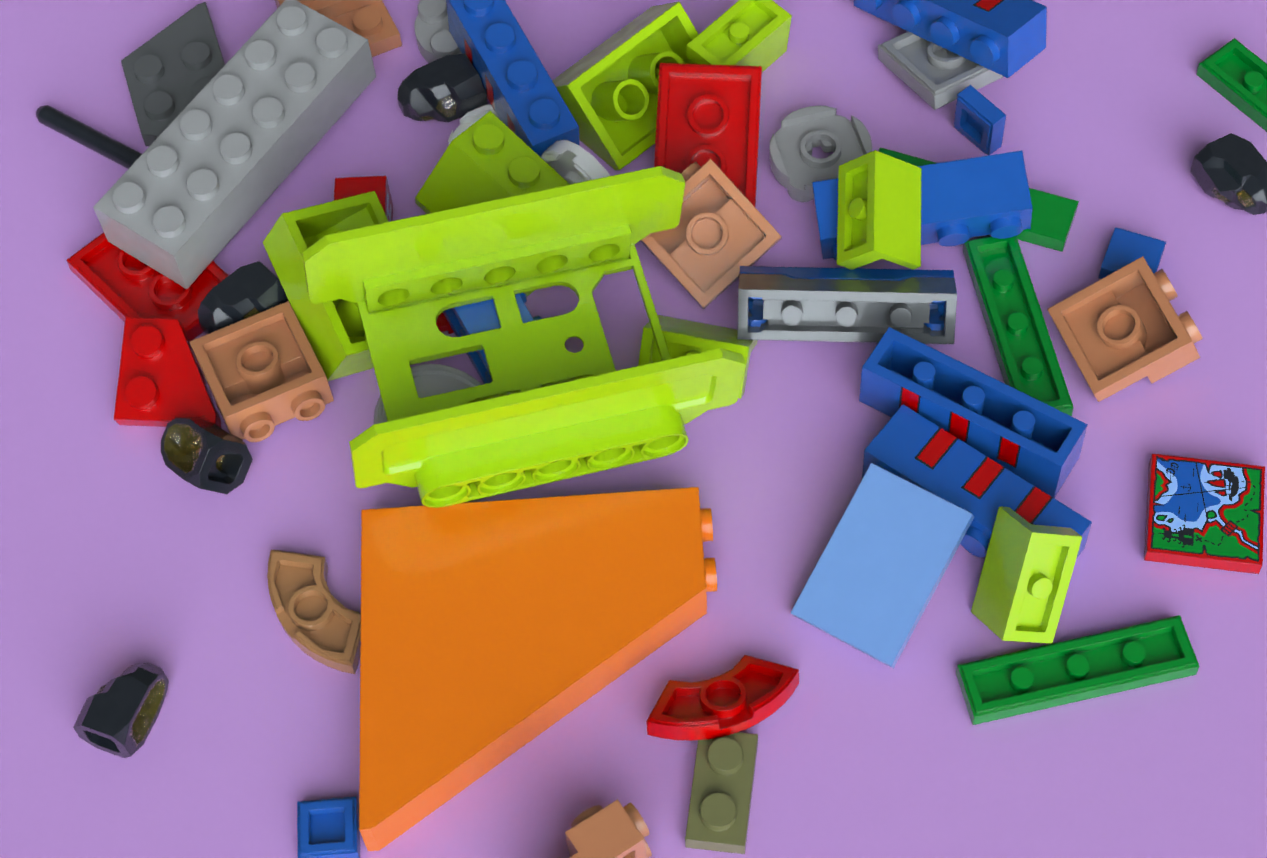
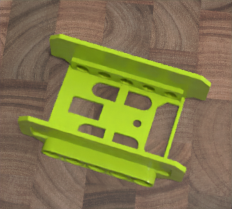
(546, 407)

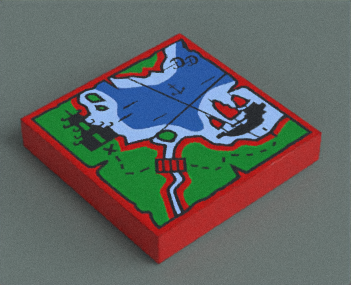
(1205, 513)

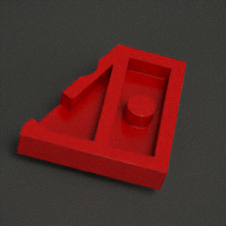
(159, 376)

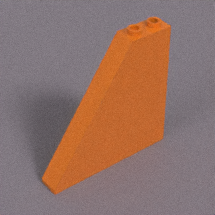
(504, 623)

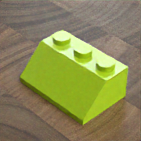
(617, 83)
(485, 166)
(335, 325)

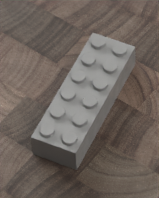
(236, 142)

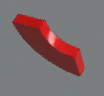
(722, 703)

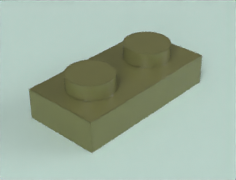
(722, 793)

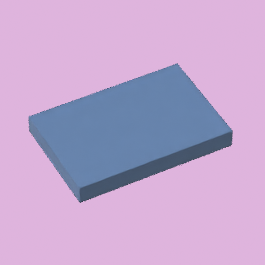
(882, 565)

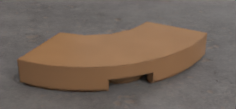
(311, 613)

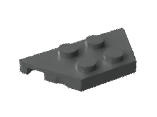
(172, 70)

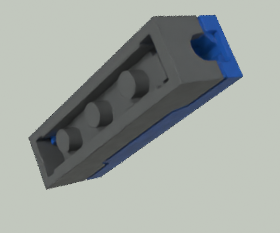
(845, 304)

